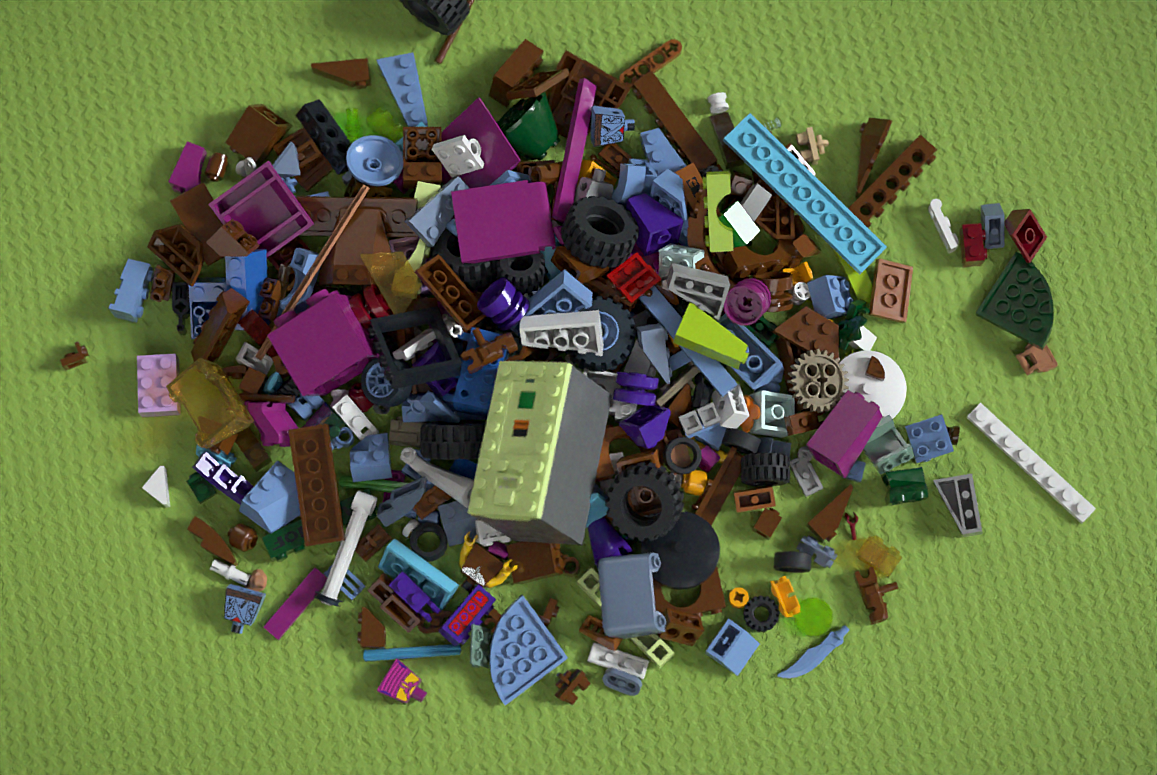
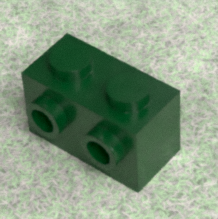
(763, 332)

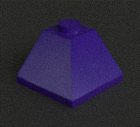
(646, 425)

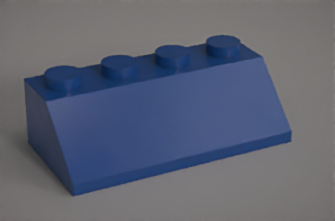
(247, 277)

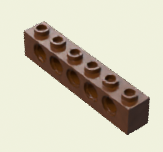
(919, 148)

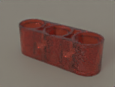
(257, 330)

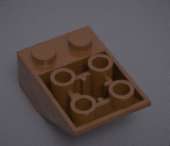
(418, 157)

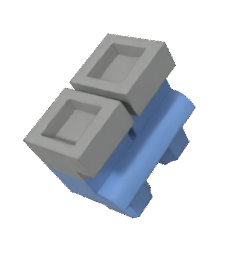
(700, 422)

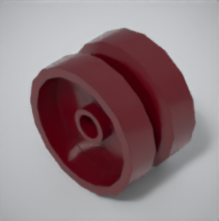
(369, 305)

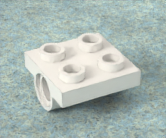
(459, 155)

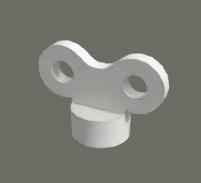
(245, 167)

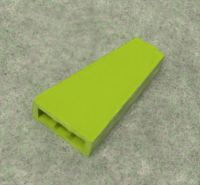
(709, 338)

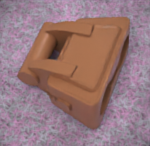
(1041, 359)

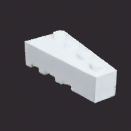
(564, 331)

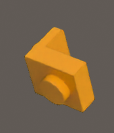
(800, 273)

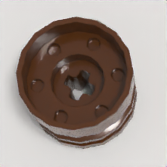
(777, 283)

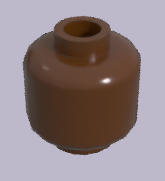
(242, 537)

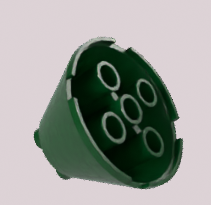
(530, 127)

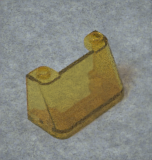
(210, 402)

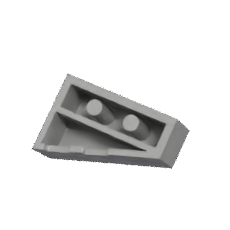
(961, 502)

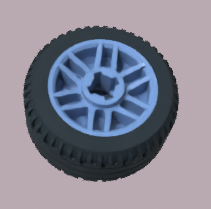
(378, 389)

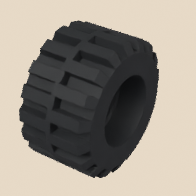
(526, 280)
(765, 469)

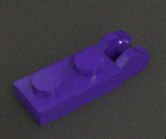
(412, 595)

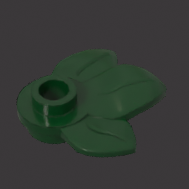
(850, 330)

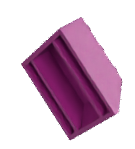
(263, 208)

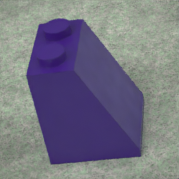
(655, 222)

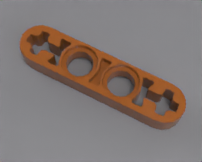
(648, 61)

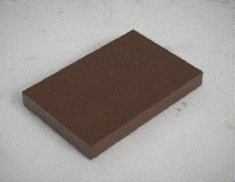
(537, 84)

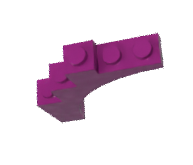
(188, 168)

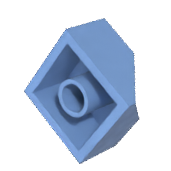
(371, 458)

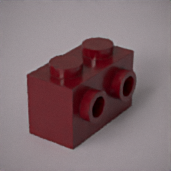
(971, 245)

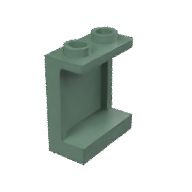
(887, 447)

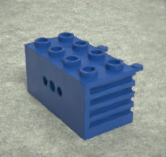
(475, 390)

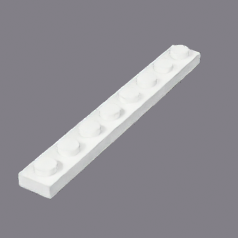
(1031, 463)

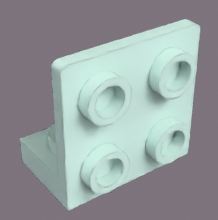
(679, 255)

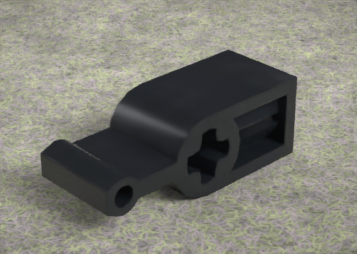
(180, 298)

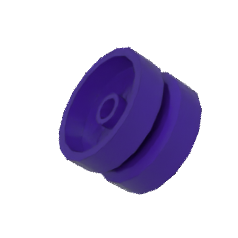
(635, 390)

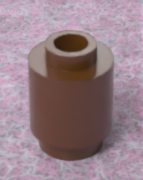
(216, 167)

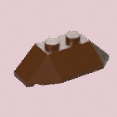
(776, 216)
(179, 251)

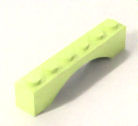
(423, 193)
(650, 644)

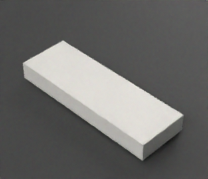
(617, 659)

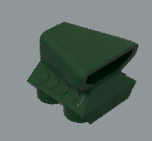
(905, 486)

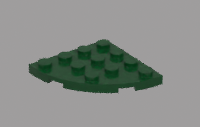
(1020, 303)

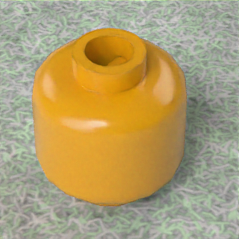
(694, 482)

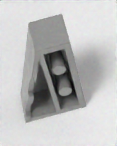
(699, 287)

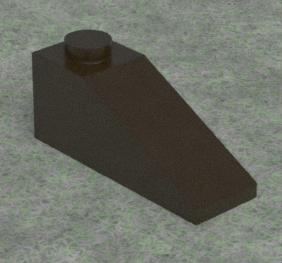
(722, 127)
(252, 449)

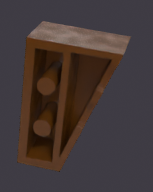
(515, 71)

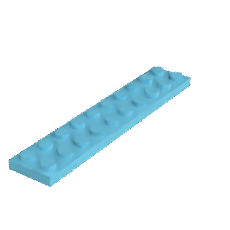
(804, 193)

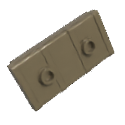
(671, 390)

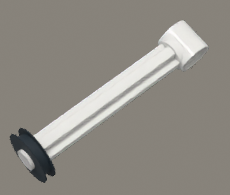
(362, 506)

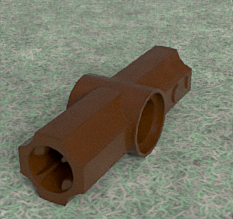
(606, 289)

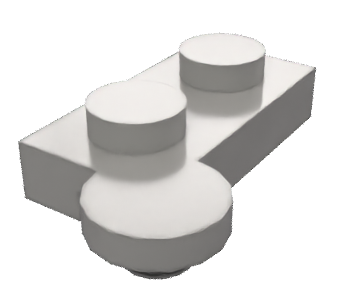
(805, 472)

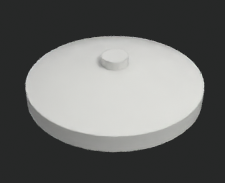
(888, 393)

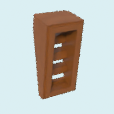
(806, 246)
(606, 641)

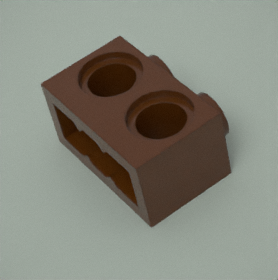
(681, 627)

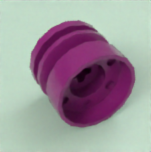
(742, 311)

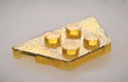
(394, 278)

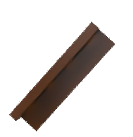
(721, 487)

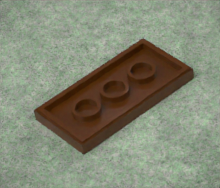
(199, 218)

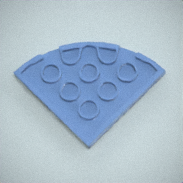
(521, 651)

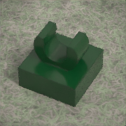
(857, 308)

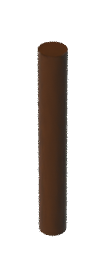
(267, 398)

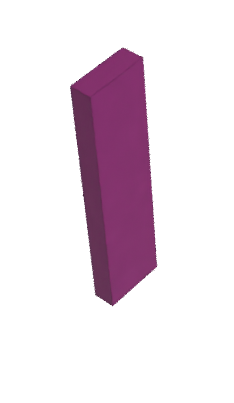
(296, 604)

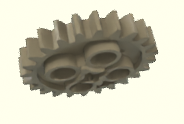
(802, 380)

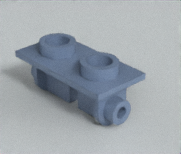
(824, 554)

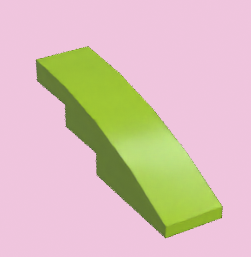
(858, 282)

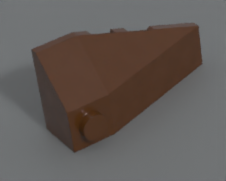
(871, 141)

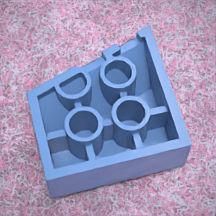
(669, 192)
(273, 499)

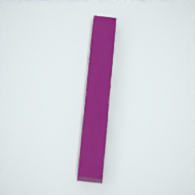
(574, 149)

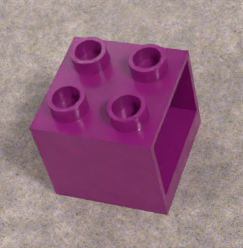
(322, 344)

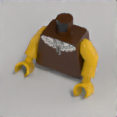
(481, 566)

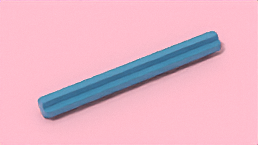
(411, 652)

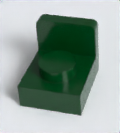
(201, 487)

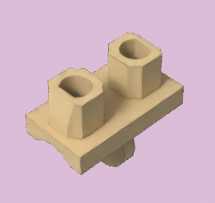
(808, 138)

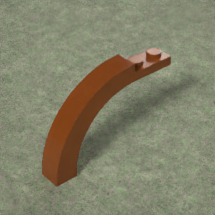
(695, 235)

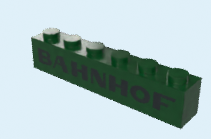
(291, 537)

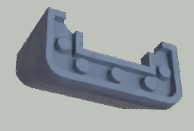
(629, 595)

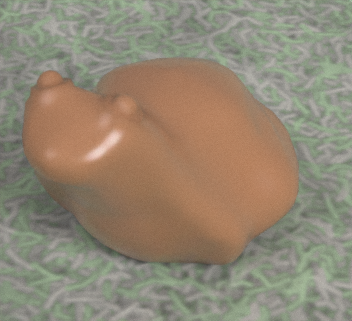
(257, 580)

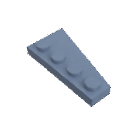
(433, 217)

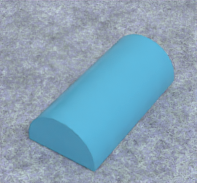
(428, 578)

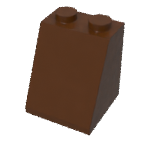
(257, 133)

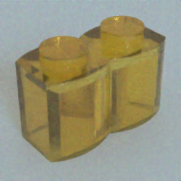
(879, 556)

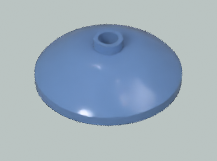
(377, 153)

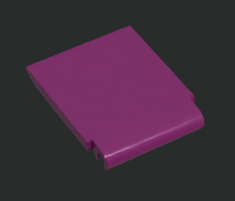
(495, 148)
(502, 221)

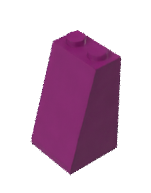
(845, 433)

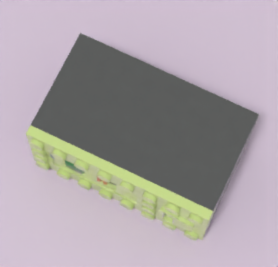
(540, 452)

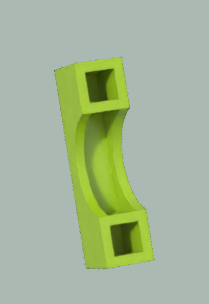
(717, 186)

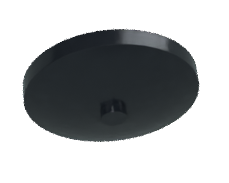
(685, 553)

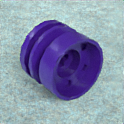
(503, 304)

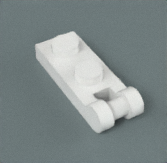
(942, 224)
(416, 344)
(353, 416)

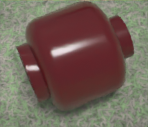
(357, 396)

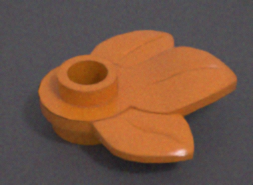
(754, 413)

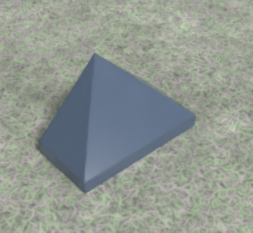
(287, 163)

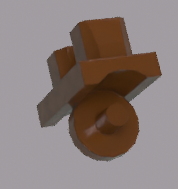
(162, 284)
(372, 543)
(568, 683)

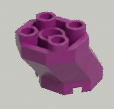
(272, 422)

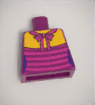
(401, 684)

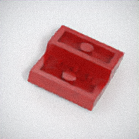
(633, 278)

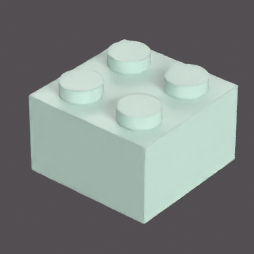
(772, 412)

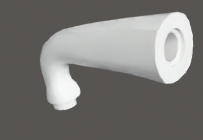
(448, 481)

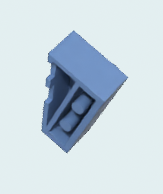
(132, 290)

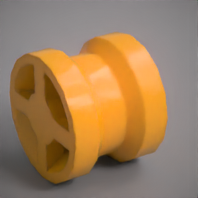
(738, 601)

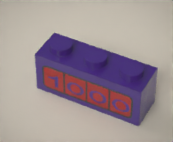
(467, 613)

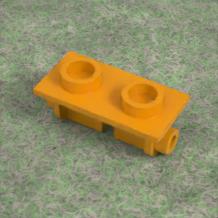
(787, 605)

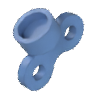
(416, 406)

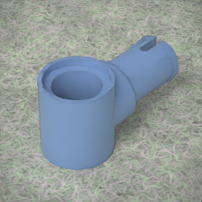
(337, 443)

